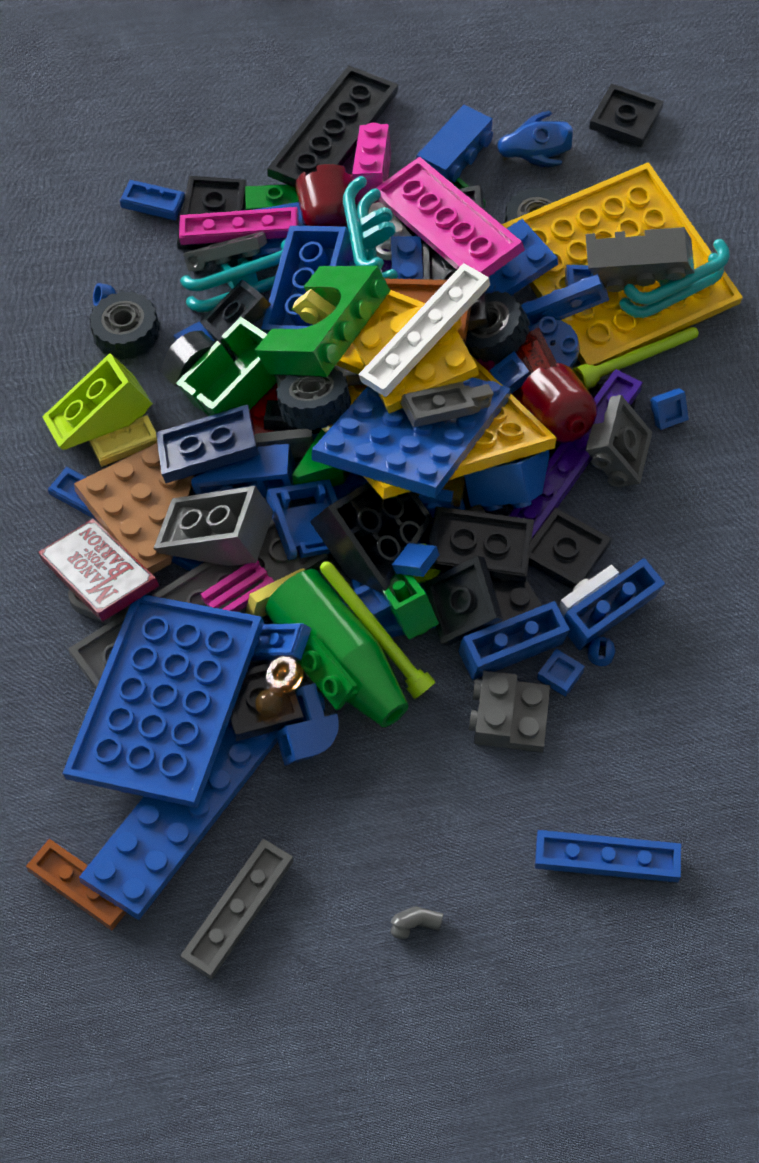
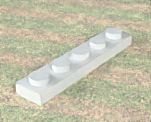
(424, 330)

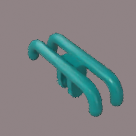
(367, 229)
(232, 276)
(676, 290)

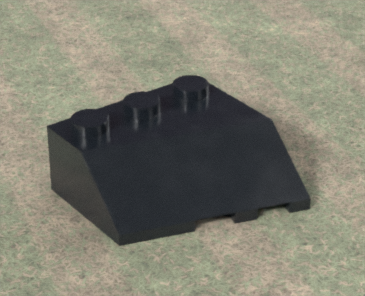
(371, 532)

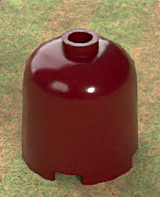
(322, 196)
(560, 402)

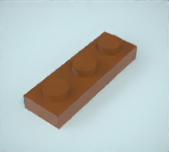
(62, 872)

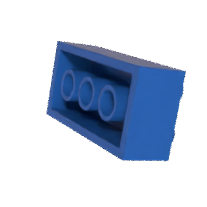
(302, 255)

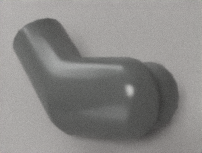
(414, 917)

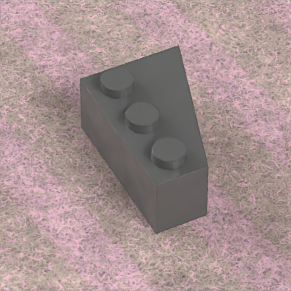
(640, 259)

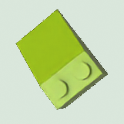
(97, 405)

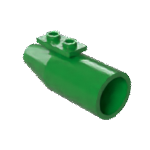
(340, 650)

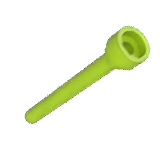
(591, 374)
(416, 679)

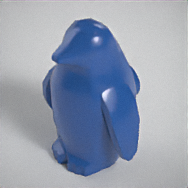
(538, 141)

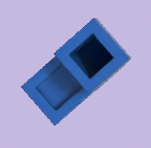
(312, 736)

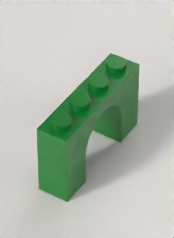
(318, 348)

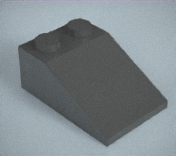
(216, 527)

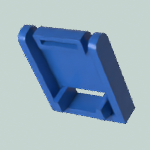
(294, 523)

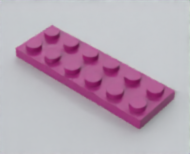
(448, 219)

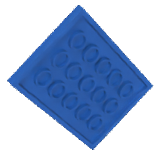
(393, 452)
(164, 700)

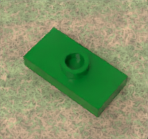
(269, 196)

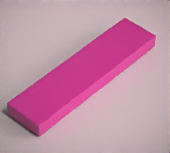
(236, 224)

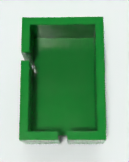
(220, 383)

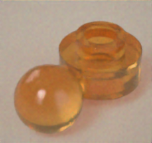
(283, 676)

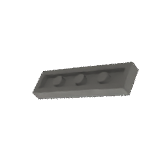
(236, 909)

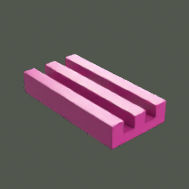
(235, 588)

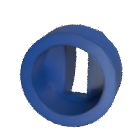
(102, 291)
(593, 651)

